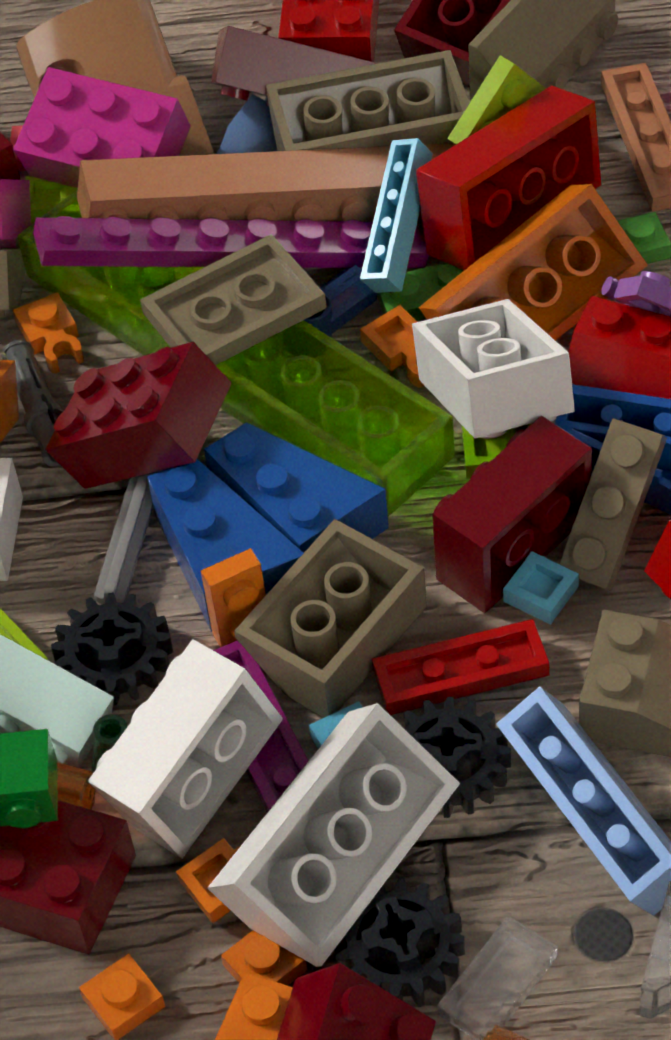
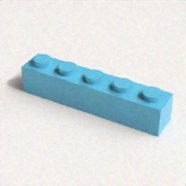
(395, 217)

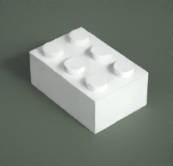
(493, 368)
(186, 748)

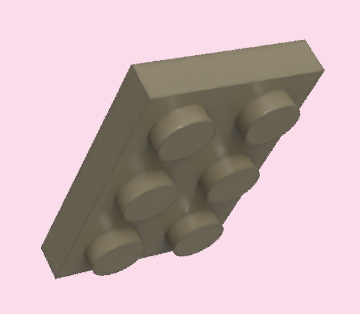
(235, 301)

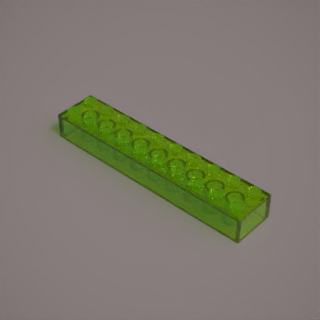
(287, 385)

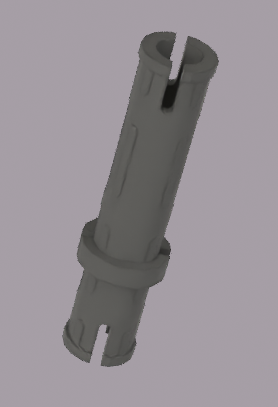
(34, 396)

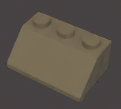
(332, 616)

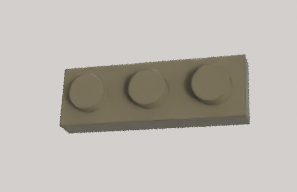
(612, 503)

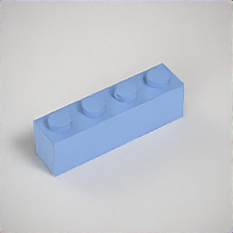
(592, 797)

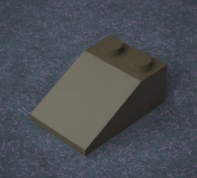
(629, 684)

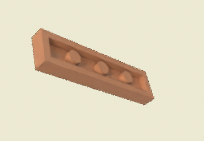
(643, 128)

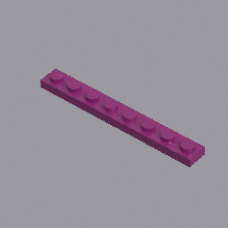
(202, 242)

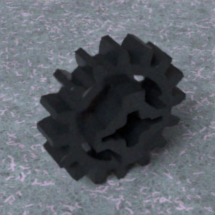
(114, 645)
(466, 747)
(419, 927)

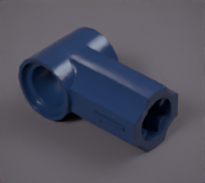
(345, 299)

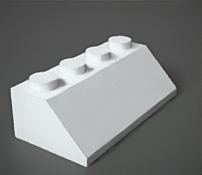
(335, 835)

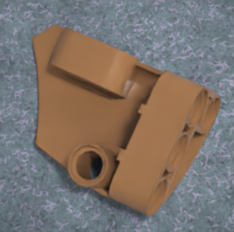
(114, 44)

